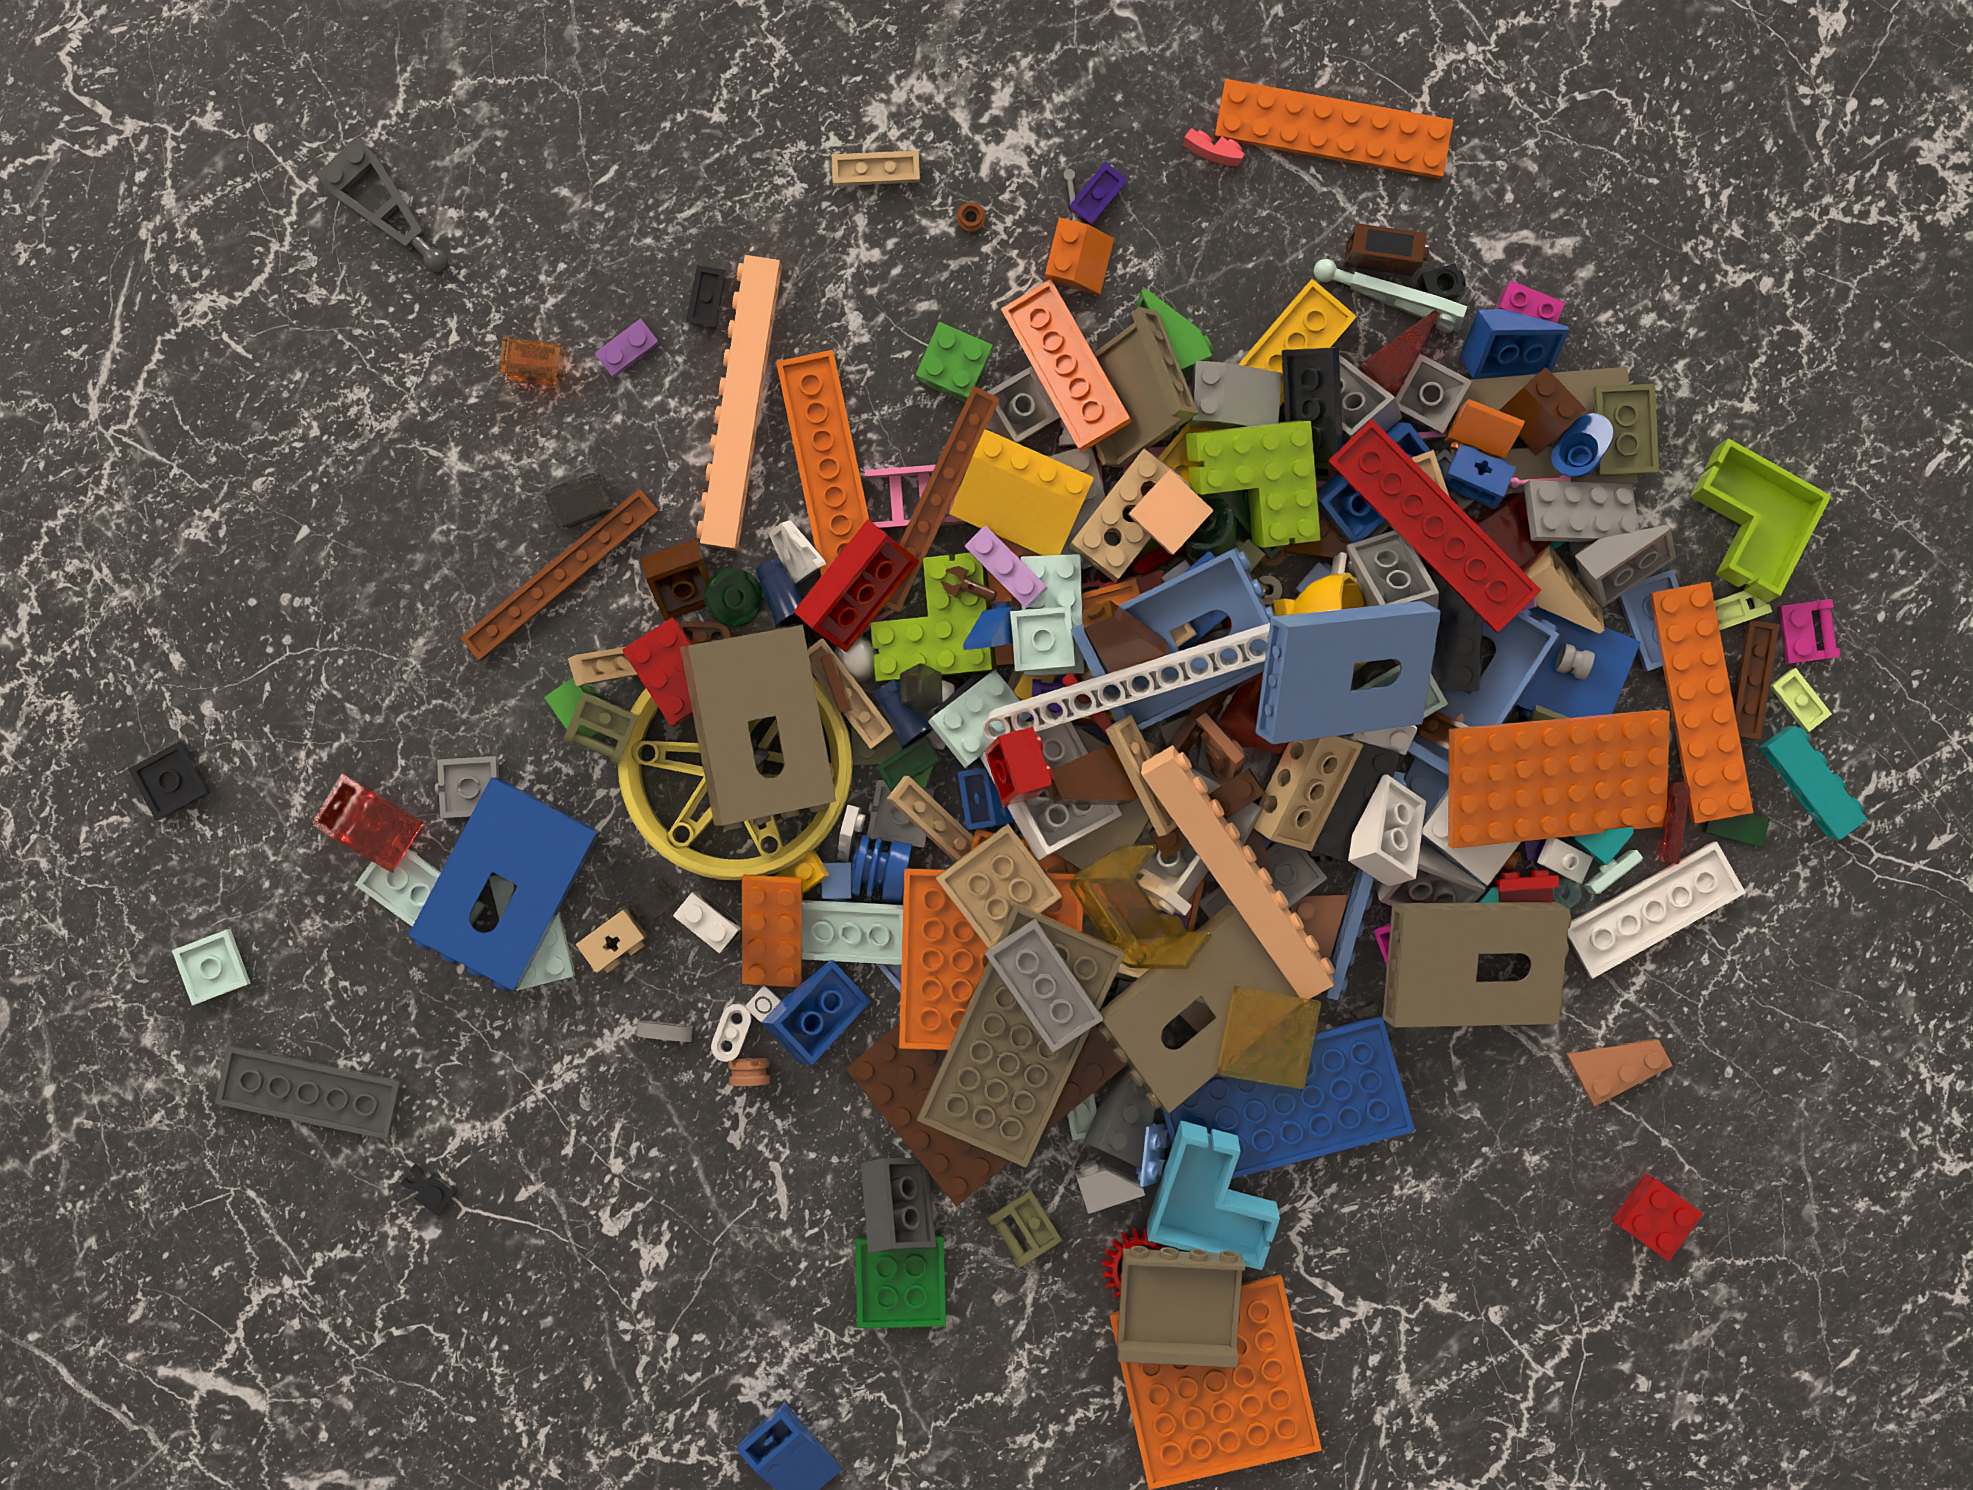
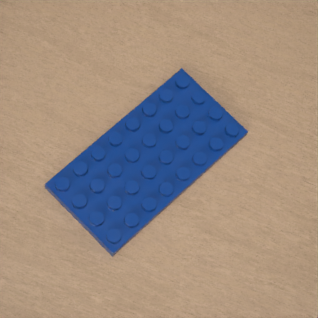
(1346, 1102)

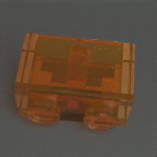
(532, 361)

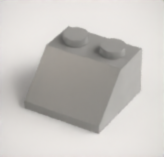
(1022, 407)
(1105, 1186)

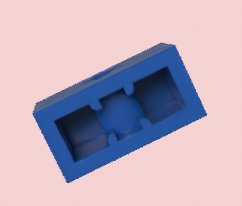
(1484, 488)

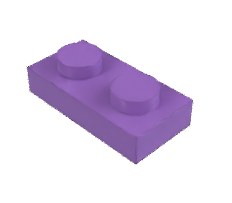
(627, 348)

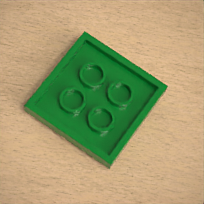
(900, 1287)

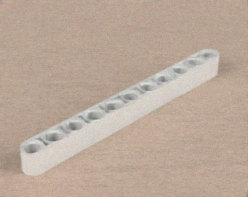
(1128, 689)

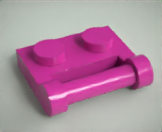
(1799, 633)

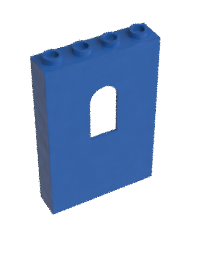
(527, 846)

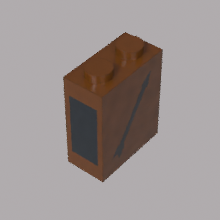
(1386, 249)

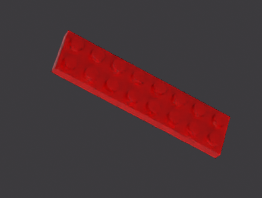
(1434, 526)

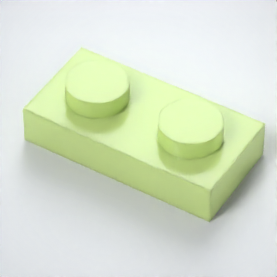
(1800, 700)

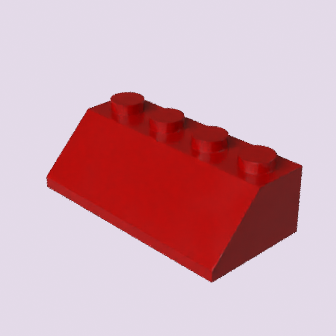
(856, 586)

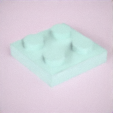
(1042, 639)
(211, 967)

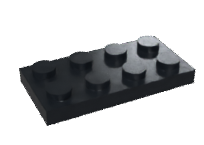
(1314, 395)
(1458, 641)
(1353, 799)

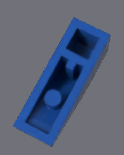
(992, 627)

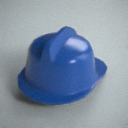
(1582, 445)

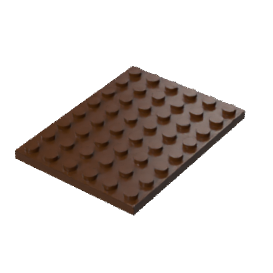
(899, 1084)

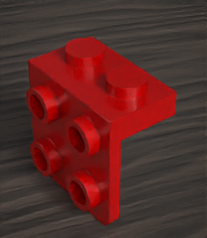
(1528, 888)

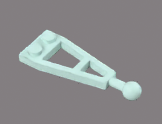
(1398, 296)

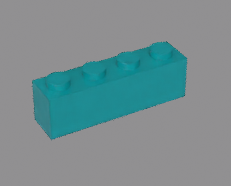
(1813, 782)

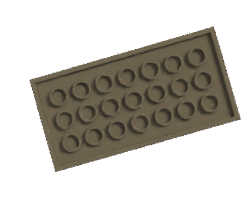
(998, 1070)

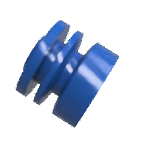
(881, 869)

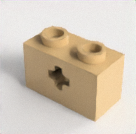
(595, 945)

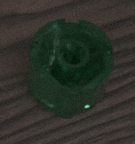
(1219, 536)

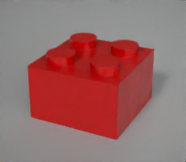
(1018, 766)
(1657, 1217)

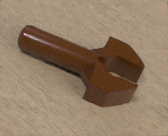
(967, 585)

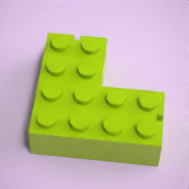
(1274, 467)
(1774, 516)
(940, 636)

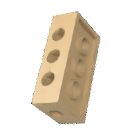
(1108, 518)
(1306, 789)

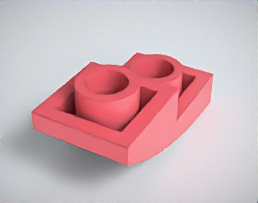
(1222, 152)

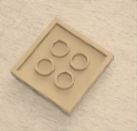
(993, 879)

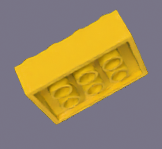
(1020, 495)

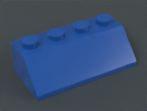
(1346, 508)

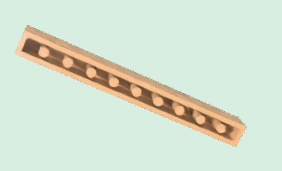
(741, 403)
(1237, 872)

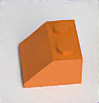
(1079, 256)
(1484, 429)

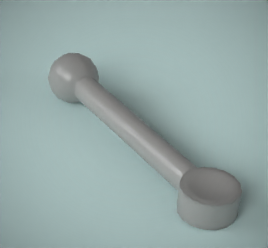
(1069, 176)

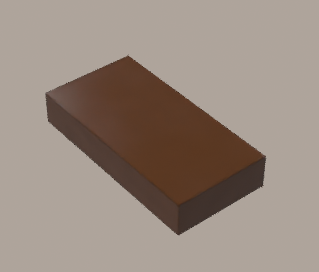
(836, 683)

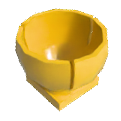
(1324, 594)

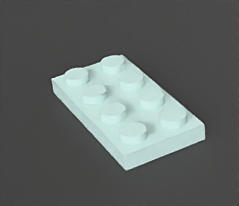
(1064, 584)
(406, 888)
(852, 932)
(553, 958)

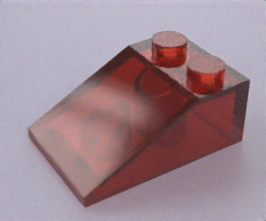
(1395, 359)

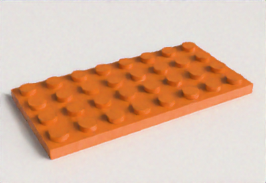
(1557, 777)

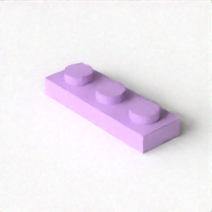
(1006, 567)

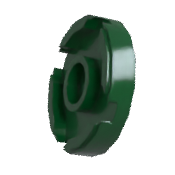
(733, 597)

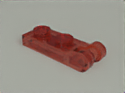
(1674, 822)

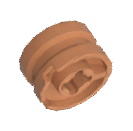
(749, 1071)

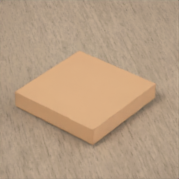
(1170, 512)

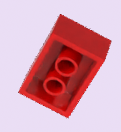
(661, 669)

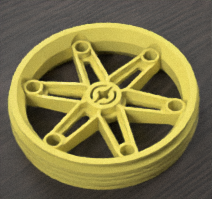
(718, 868)

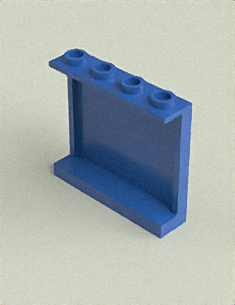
(1571, 695)

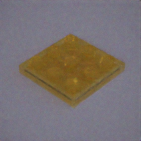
(1269, 1037)

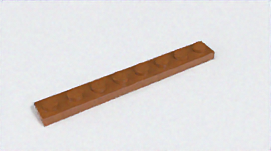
(944, 483)
(559, 575)

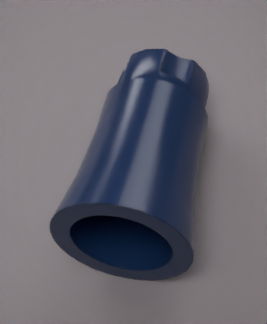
(779, 592)
(904, 721)

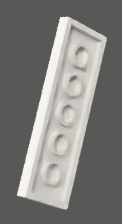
(1653, 909)

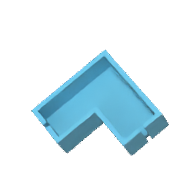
(1197, 1207)

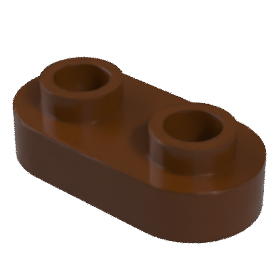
(704, 631)

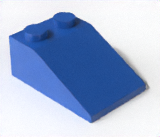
(1511, 344)
(816, 1013)

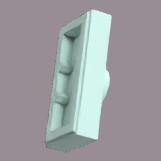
(1613, 871)

